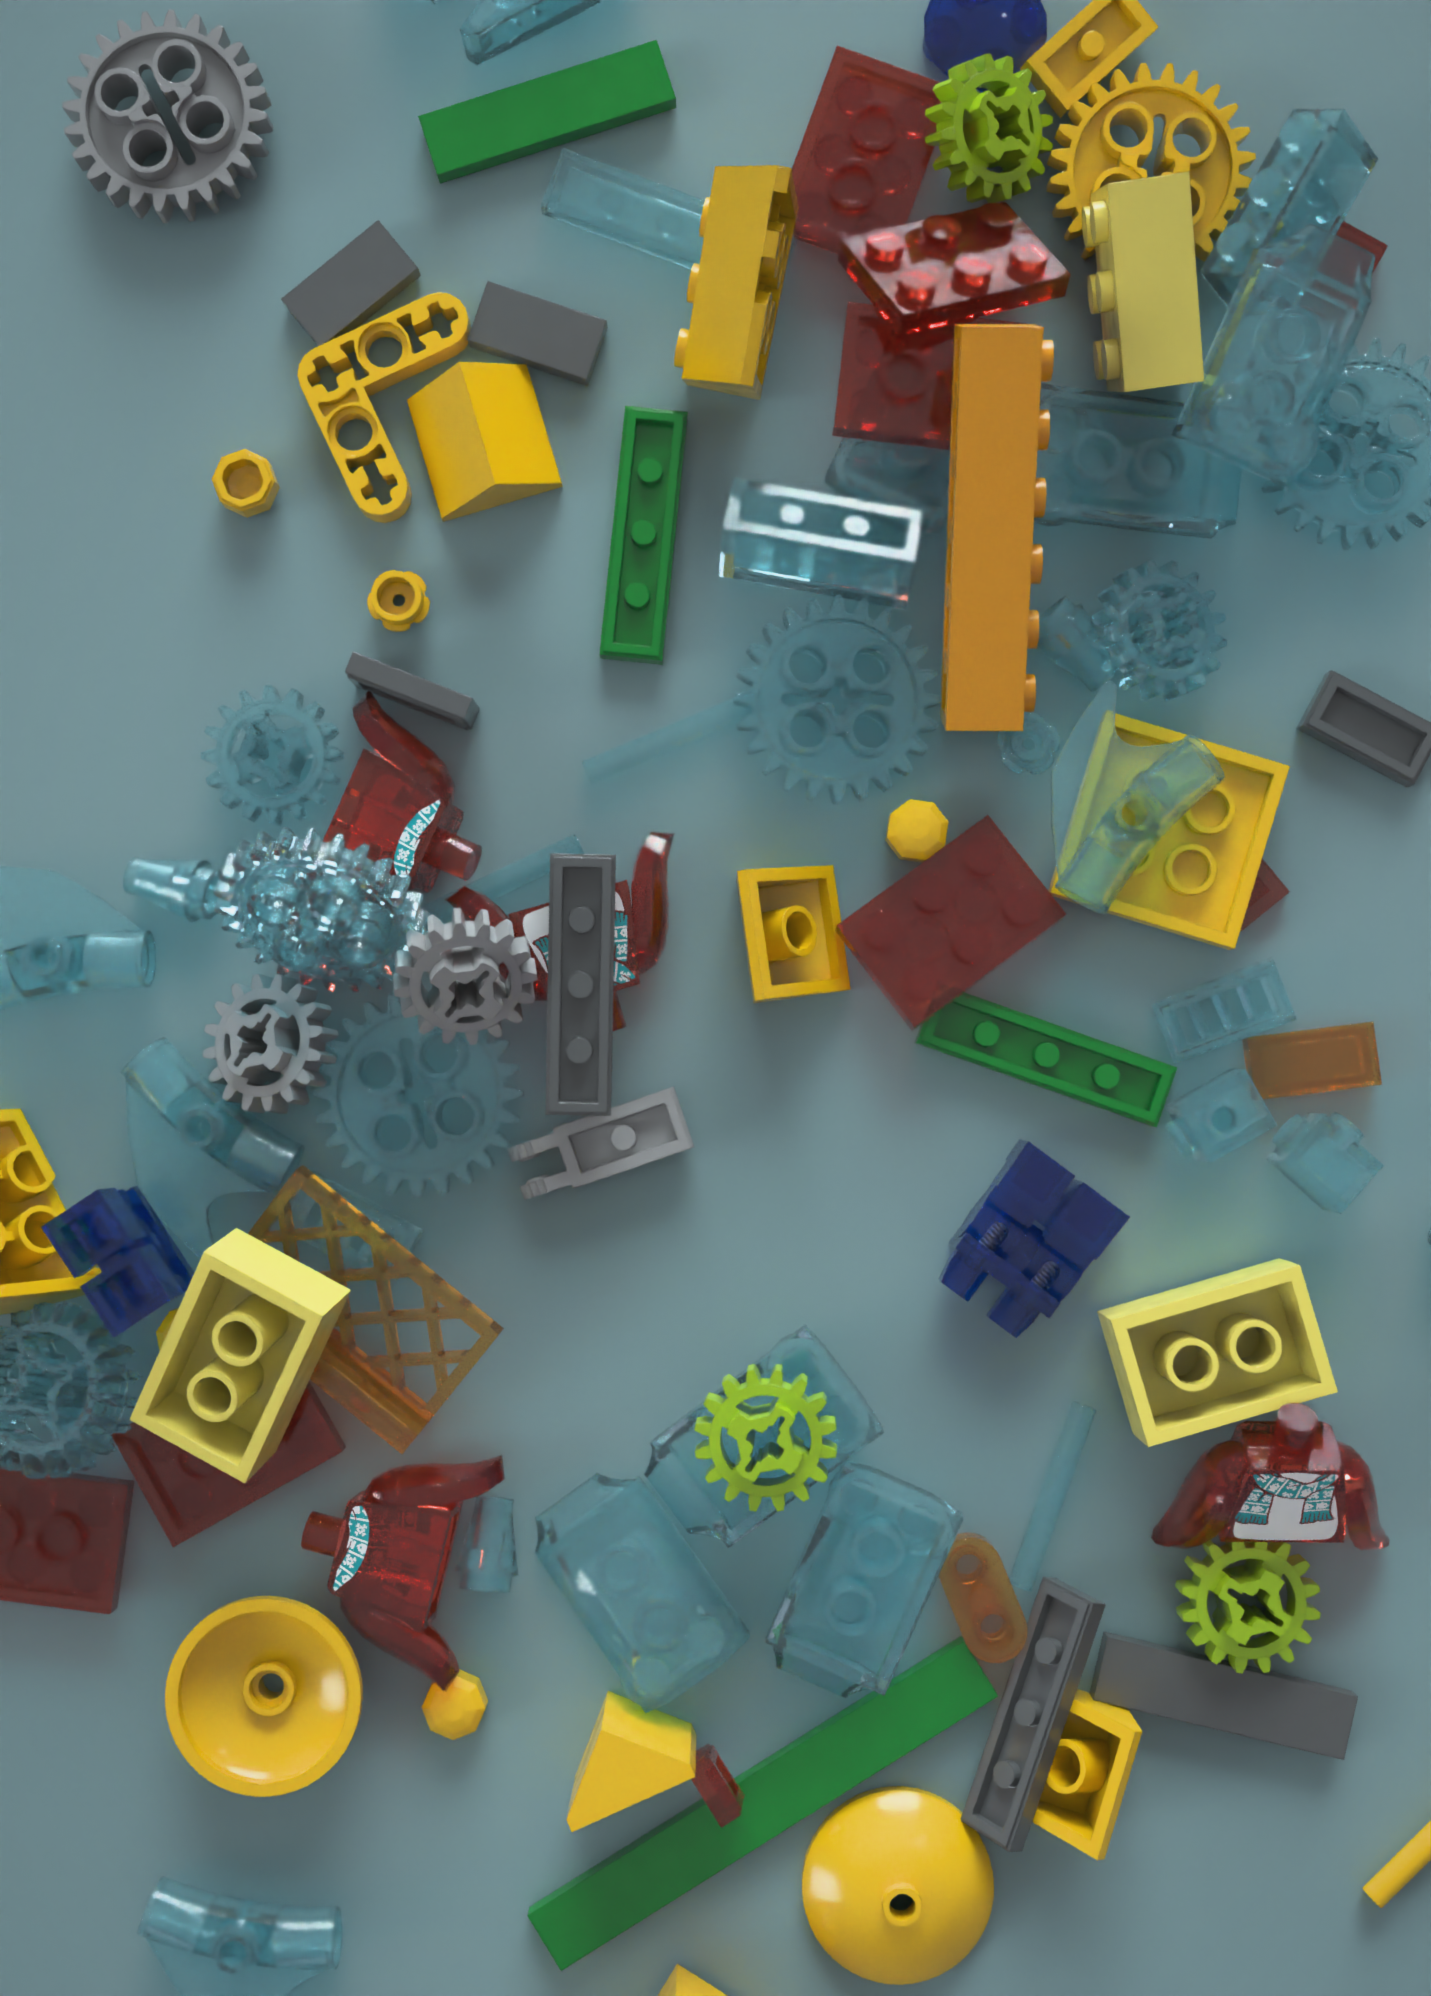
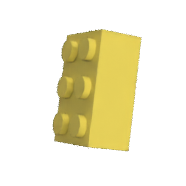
(1144, 283)
(1217, 1351)
(239, 1354)

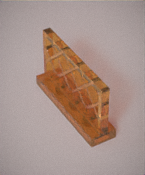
(343, 1368)

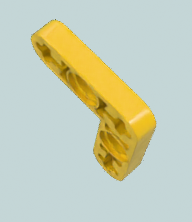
(352, 396)

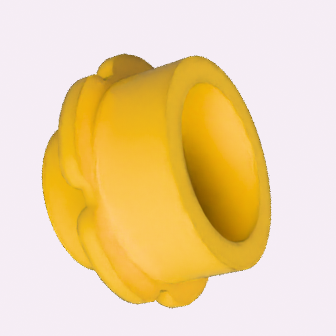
(390, 585)

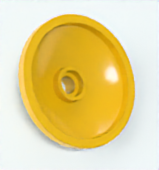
(240, 1729)
(891, 1846)

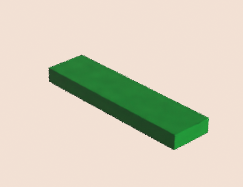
(548, 111)
(643, 535)
(1050, 1057)

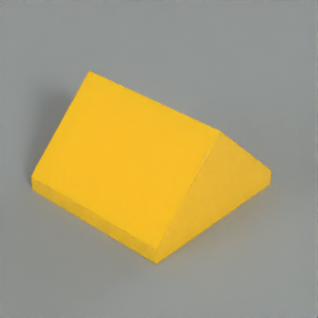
(483, 437)
(791, 932)
(629, 1760)
(1089, 1775)

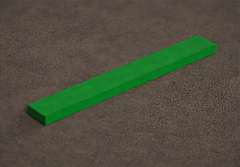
(776, 1797)

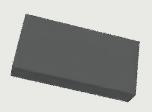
(351, 285)
(537, 333)
(412, 691)
(1368, 728)

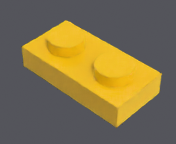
(1088, 50)

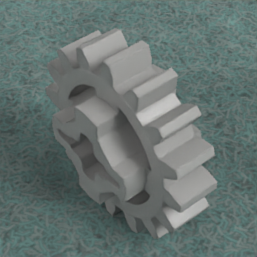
(464, 976)
(274, 1042)

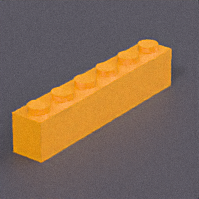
(992, 524)

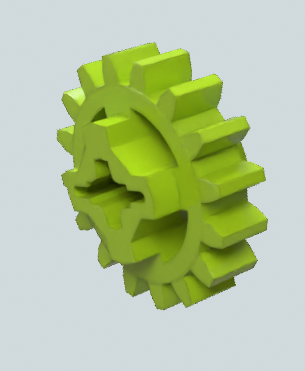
(989, 129)
(789, 1454)
(1238, 1622)

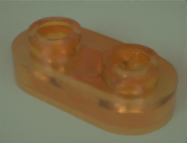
(983, 1594)

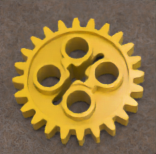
(1096, 159)

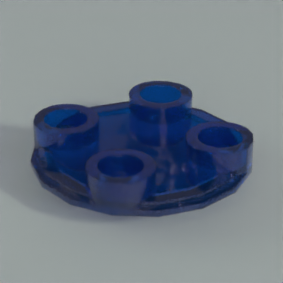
(970, 28)

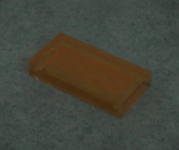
(1313, 1060)

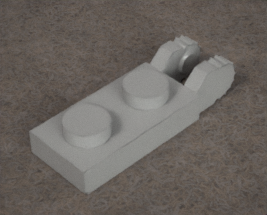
(609, 1144)

